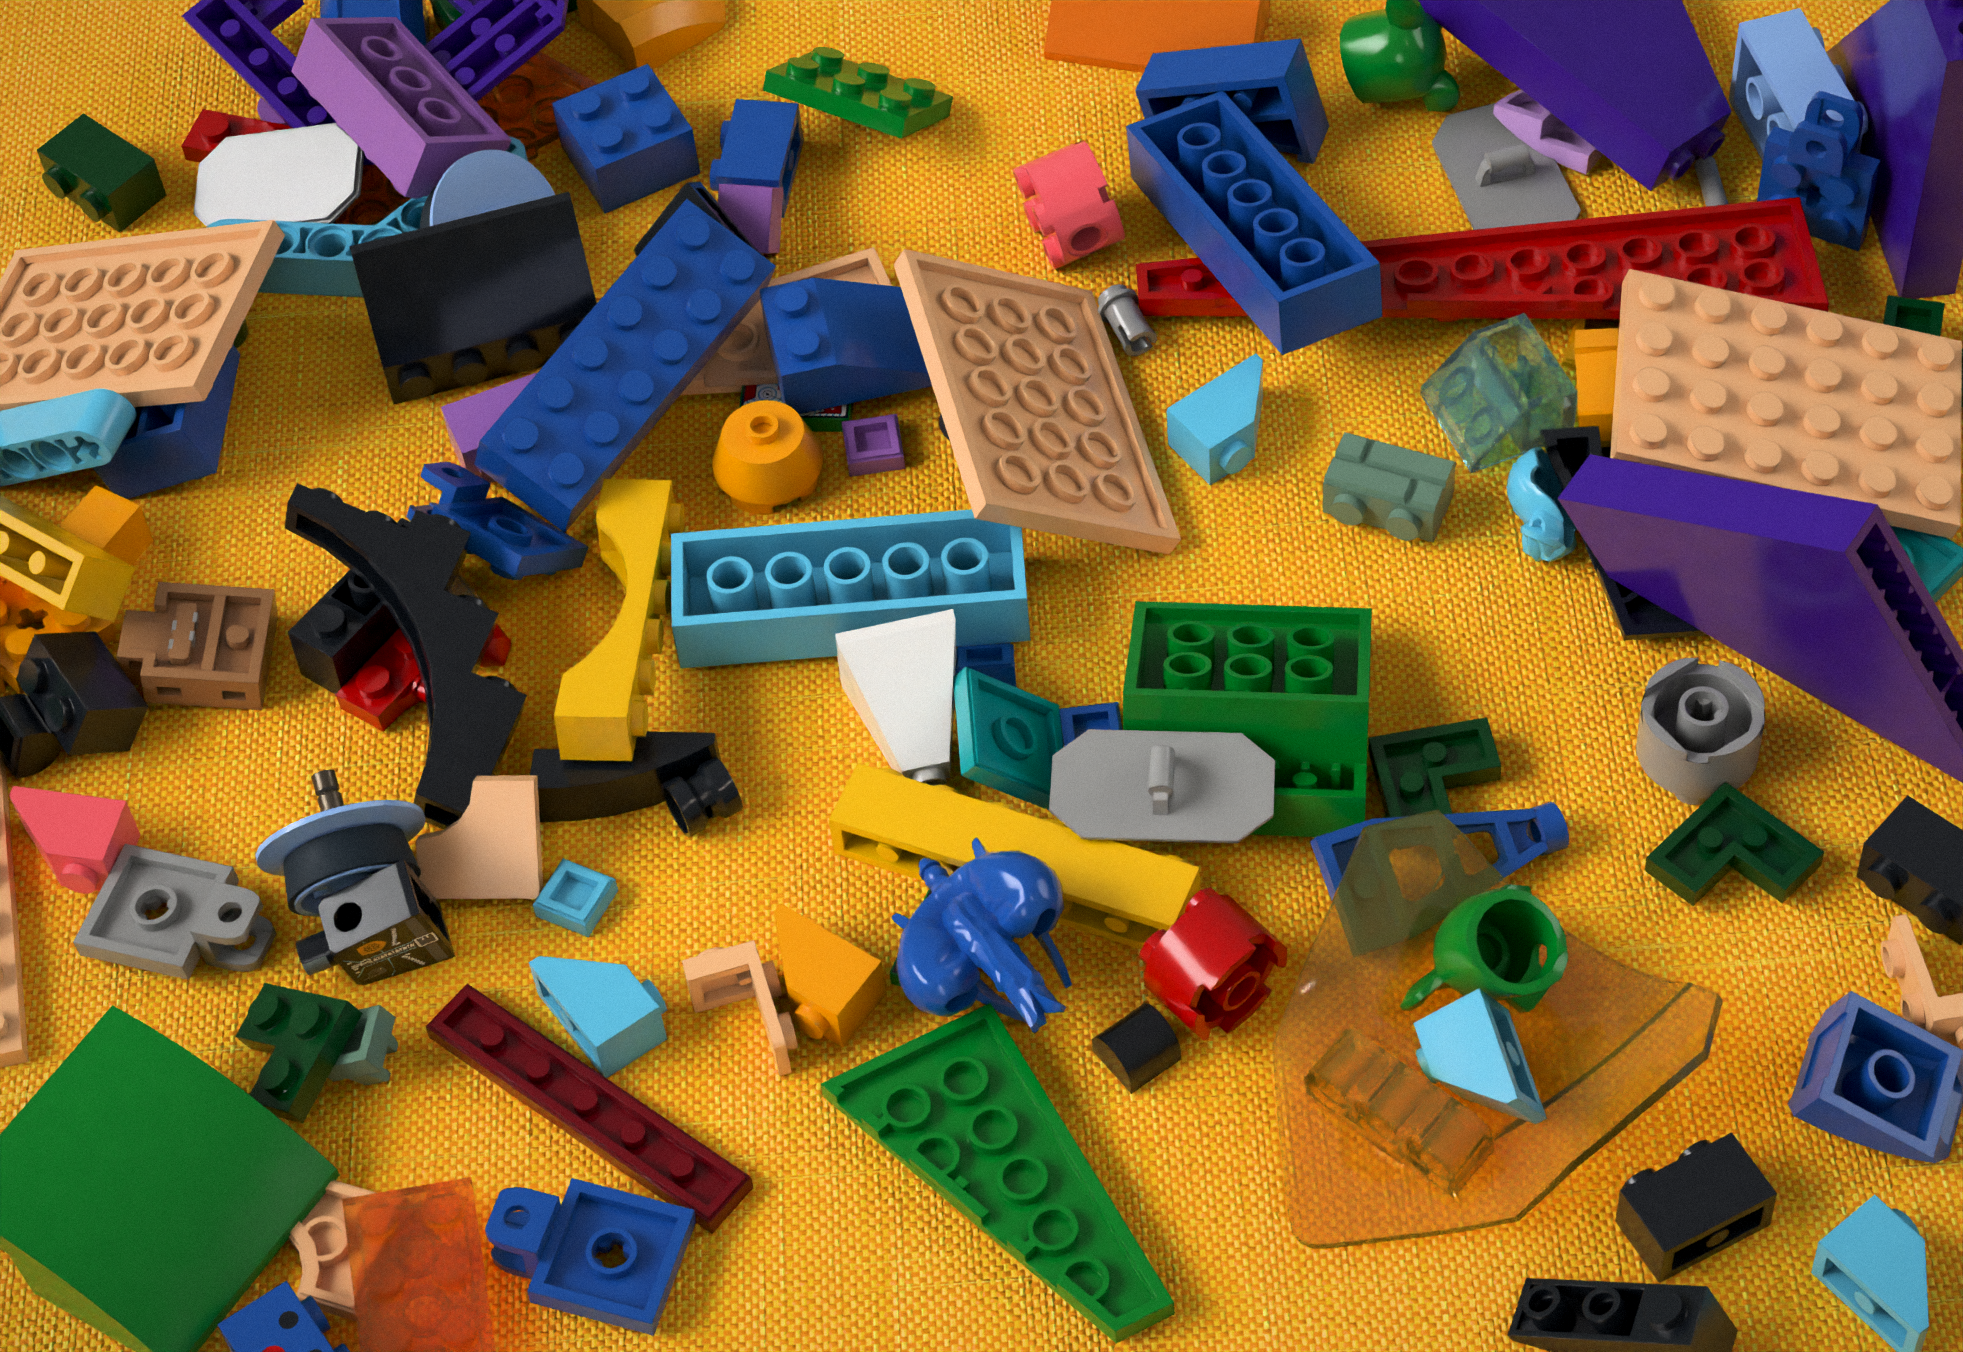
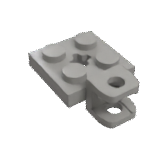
(203, 916)

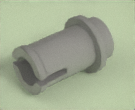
(1120, 308)

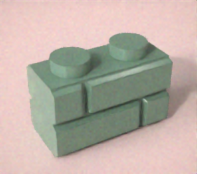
(1388, 488)

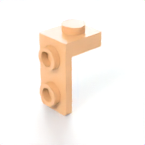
(735, 974)
(1919, 998)

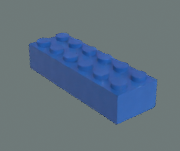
(1255, 222)
(624, 365)

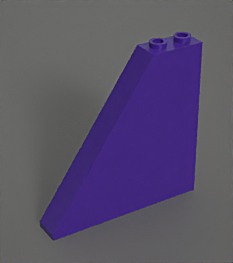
(1609, 70)
(1910, 80)
(1789, 583)

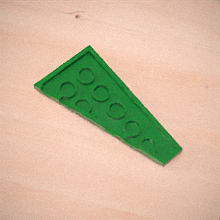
(994, 1147)

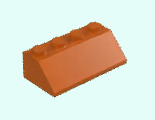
(1130, 31)

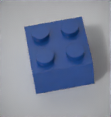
(626, 138)

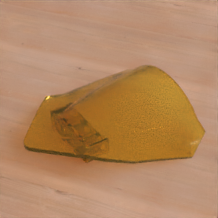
(1383, 1148)

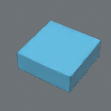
(575, 897)

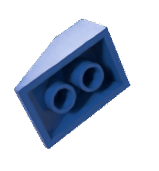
(840, 342)

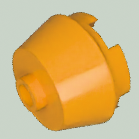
(767, 457)

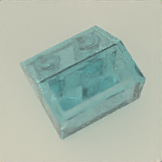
(1500, 393)

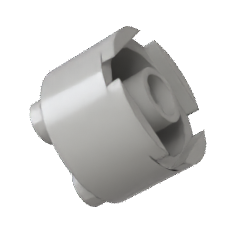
(1700, 728)

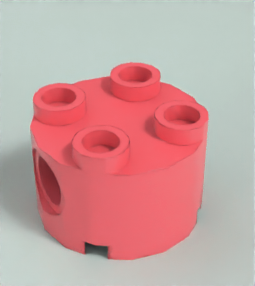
(1069, 204)

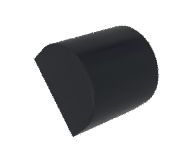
(25, 739)
(1138, 1047)

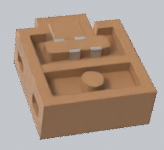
(201, 645)

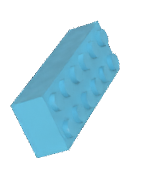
(799, 584)

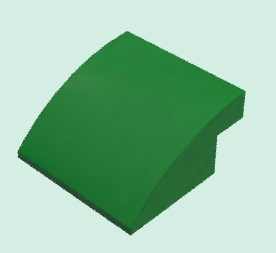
(1280, 678)
(149, 1188)

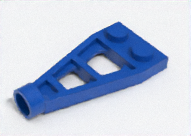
(1507, 828)

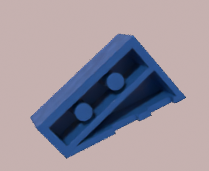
(1264, 80)
(173, 440)

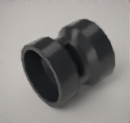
(701, 796)

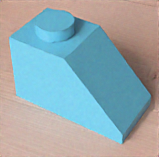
(1219, 422)
(602, 1009)
(1479, 1056)
(1879, 1272)

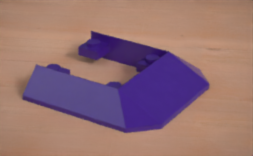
(475, 49)

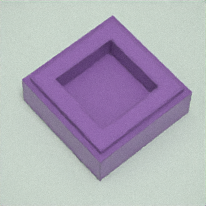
(873, 445)

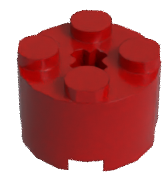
(1212, 964)

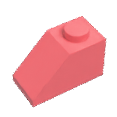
(76, 833)

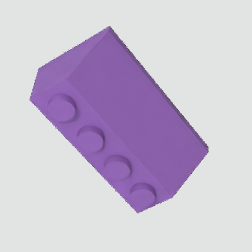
(393, 99)

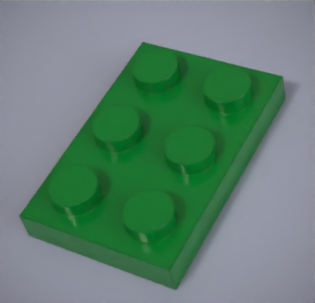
(859, 92)

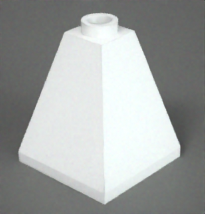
(905, 690)

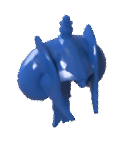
(972, 925)

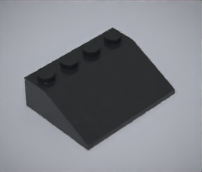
(475, 295)

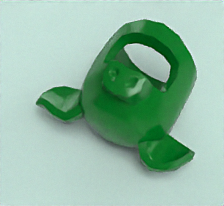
(1398, 57)
(1495, 946)

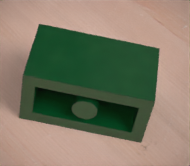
(101, 173)

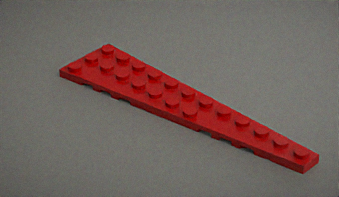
(1552, 266)

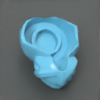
(1534, 496)

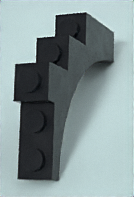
(449, 634)

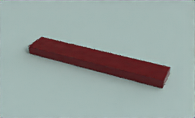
(589, 1107)

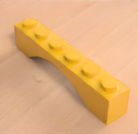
(603, 696)

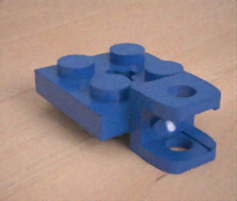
(1824, 156)
(500, 530)
(559, 1247)

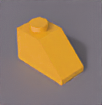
(826, 978)

